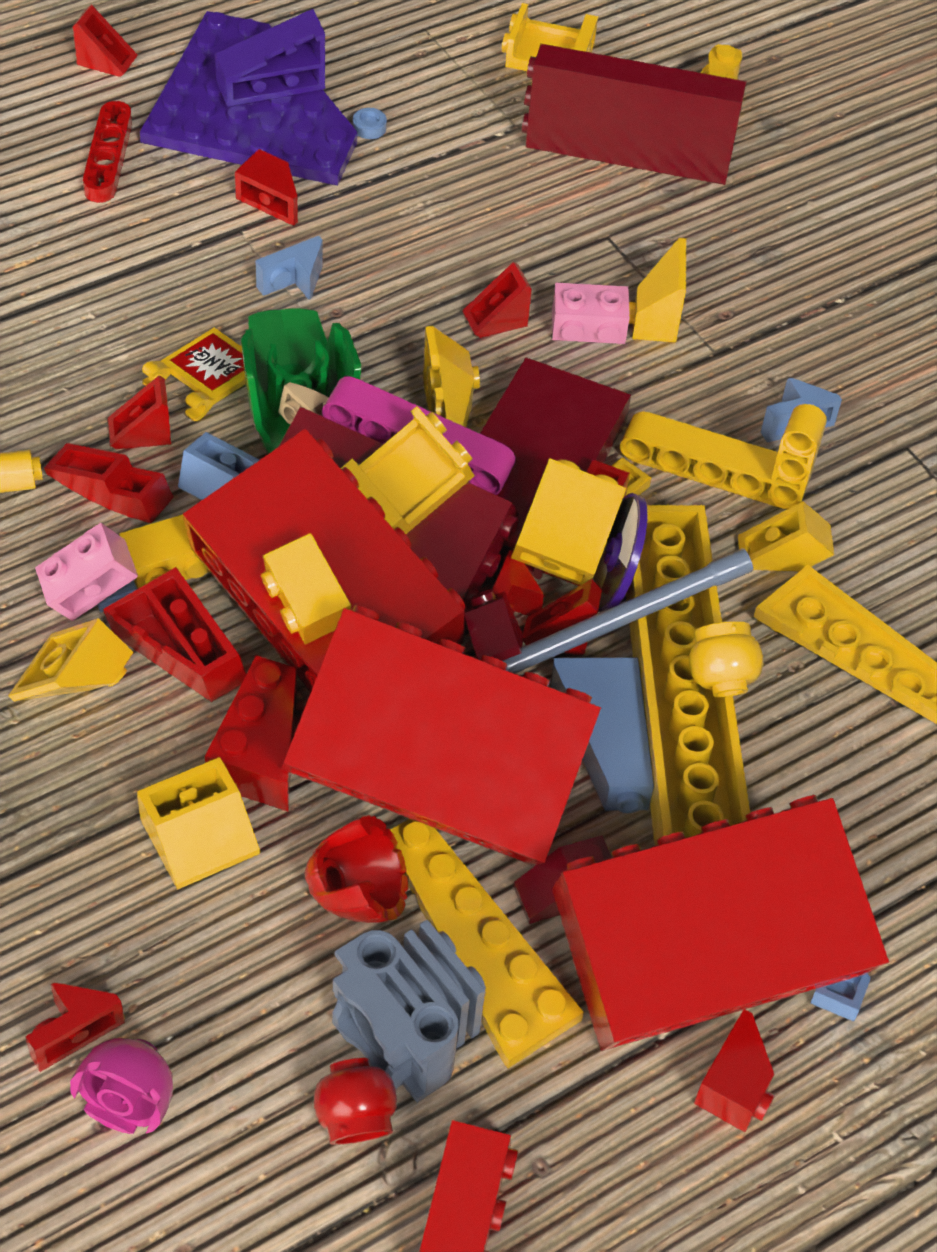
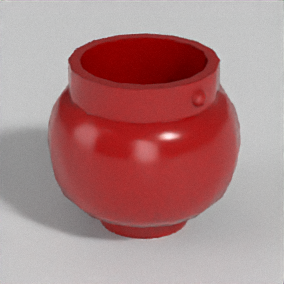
(355, 1102)

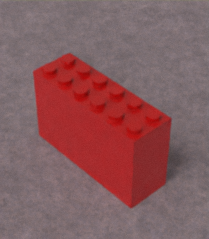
(304, 493)
(442, 736)
(717, 921)

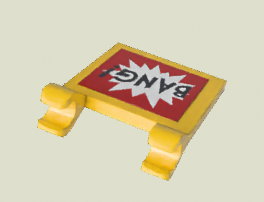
(207, 365)

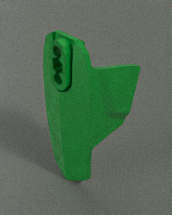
(294, 349)

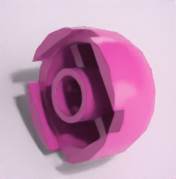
(124, 1084)

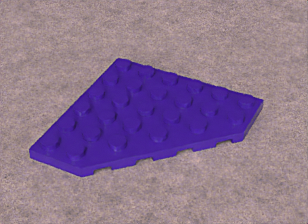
(195, 119)

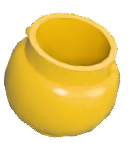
(725, 658)

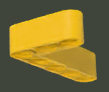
(727, 462)

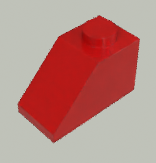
(268, 186)
(739, 1077)

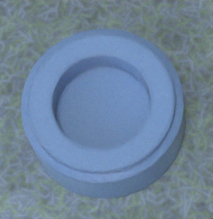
(370, 123)

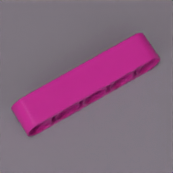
(384, 415)

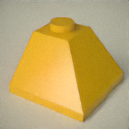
(661, 298)
(74, 662)

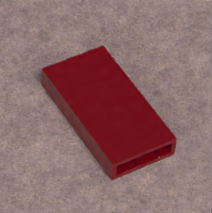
(632, 113)
(552, 417)
(457, 537)

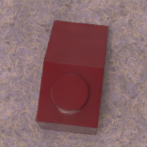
(493, 626)
(536, 885)

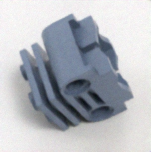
(407, 1004)

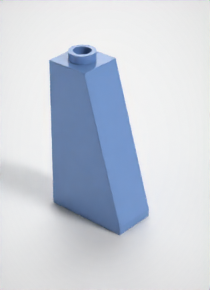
(619, 744)

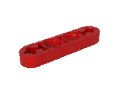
(104, 150)

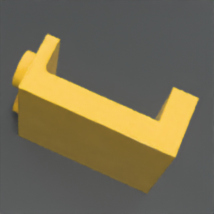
(527, 34)
(413, 471)
(569, 522)

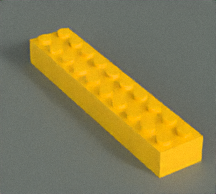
(688, 729)

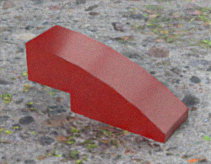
(111, 481)

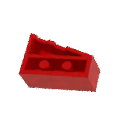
(259, 733)

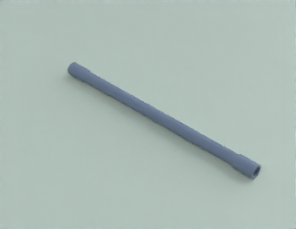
(714, 574)

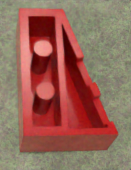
(177, 634)
(468, 1190)

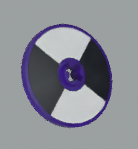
(622, 551)

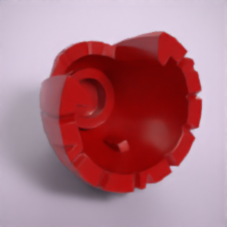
(359, 872)

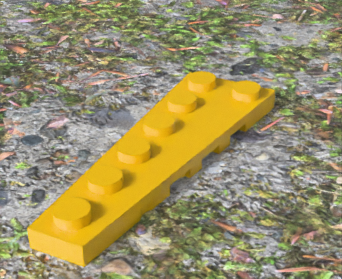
(851, 637)
(522, 996)

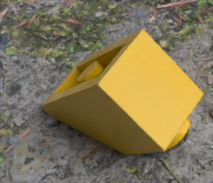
(789, 540)

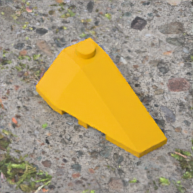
(448, 377)

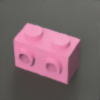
(590, 313)
(86, 572)

